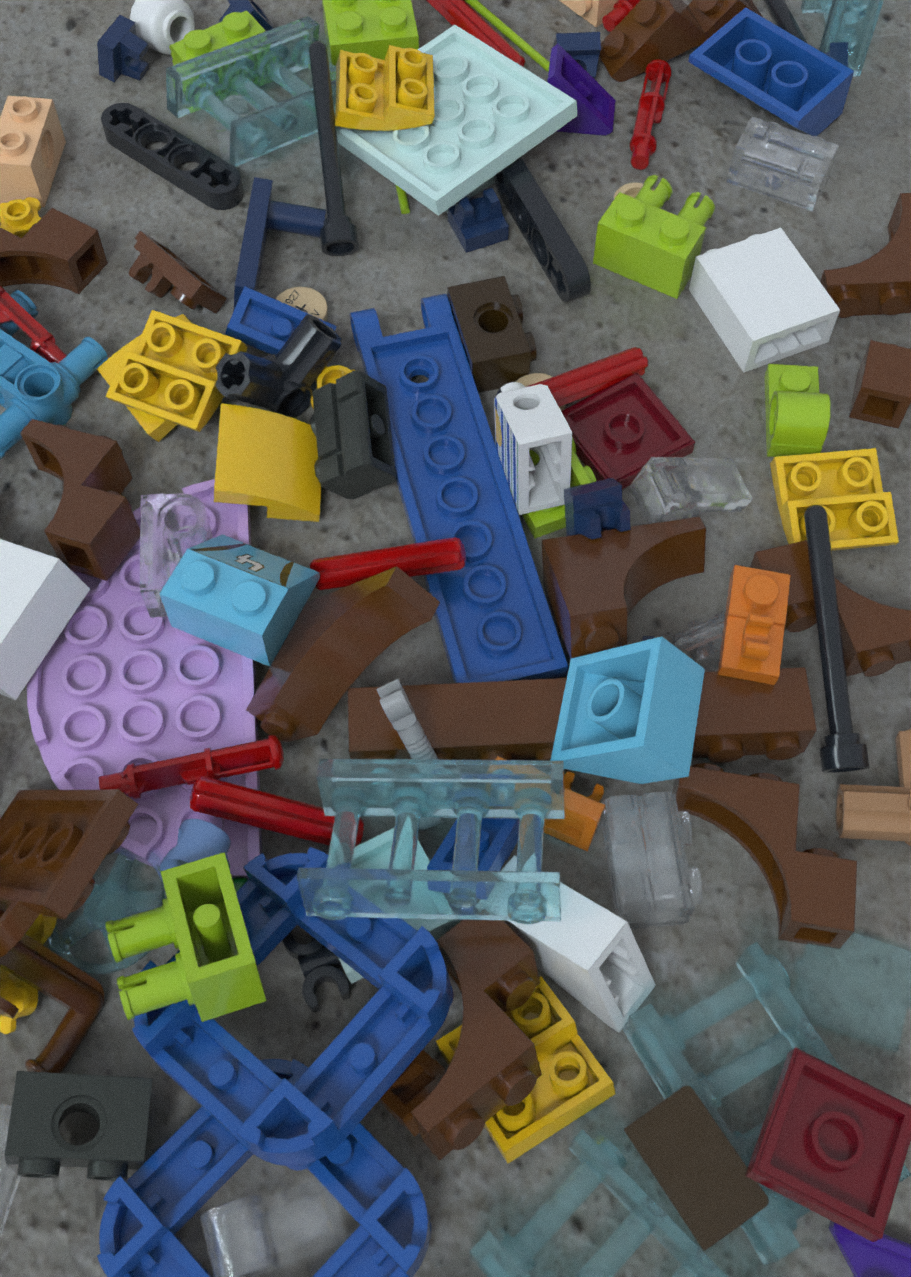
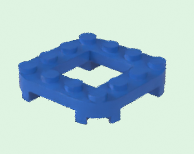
(318, 1112)
(202, 1155)

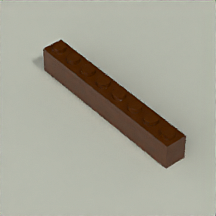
(522, 719)

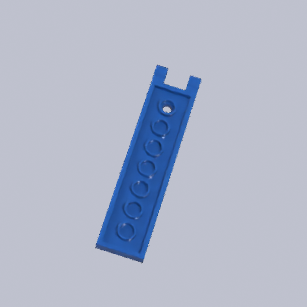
(455, 486)

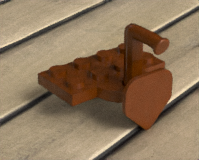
(46, 868)

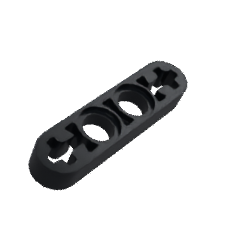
(178, 150)
(543, 231)

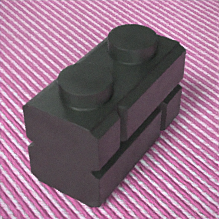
(353, 436)

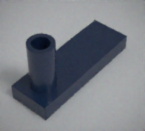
(272, 215)

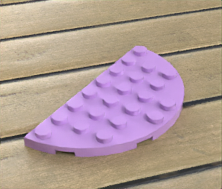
(143, 694)

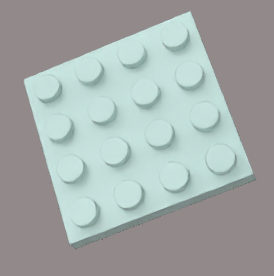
(482, 123)

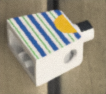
(532, 421)

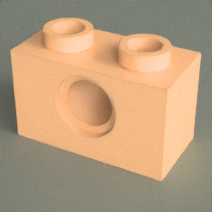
(29, 148)

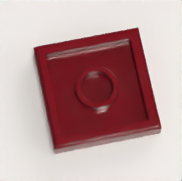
(623, 429)
(833, 1144)

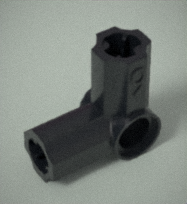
(282, 379)

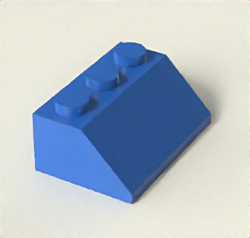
(776, 71)

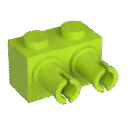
(650, 243)
(208, 927)

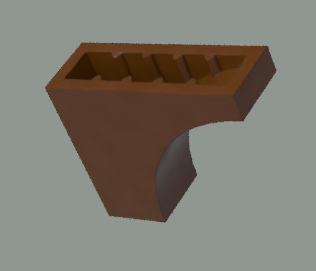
(603, 578)
(332, 647)

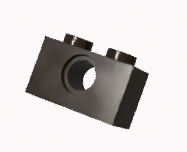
(492, 332)

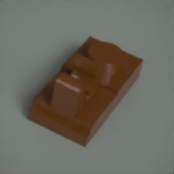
(171, 269)

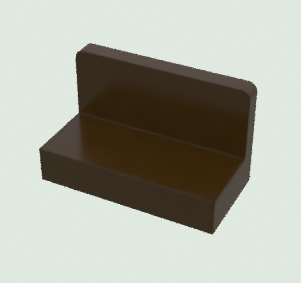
(696, 1166)

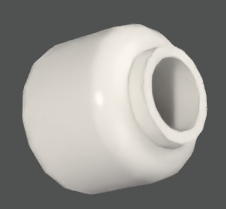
(162, 22)

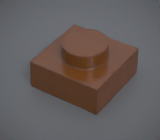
(412, 1089)

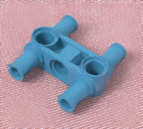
(35, 386)

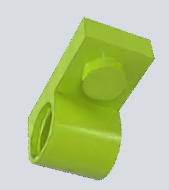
(795, 410)

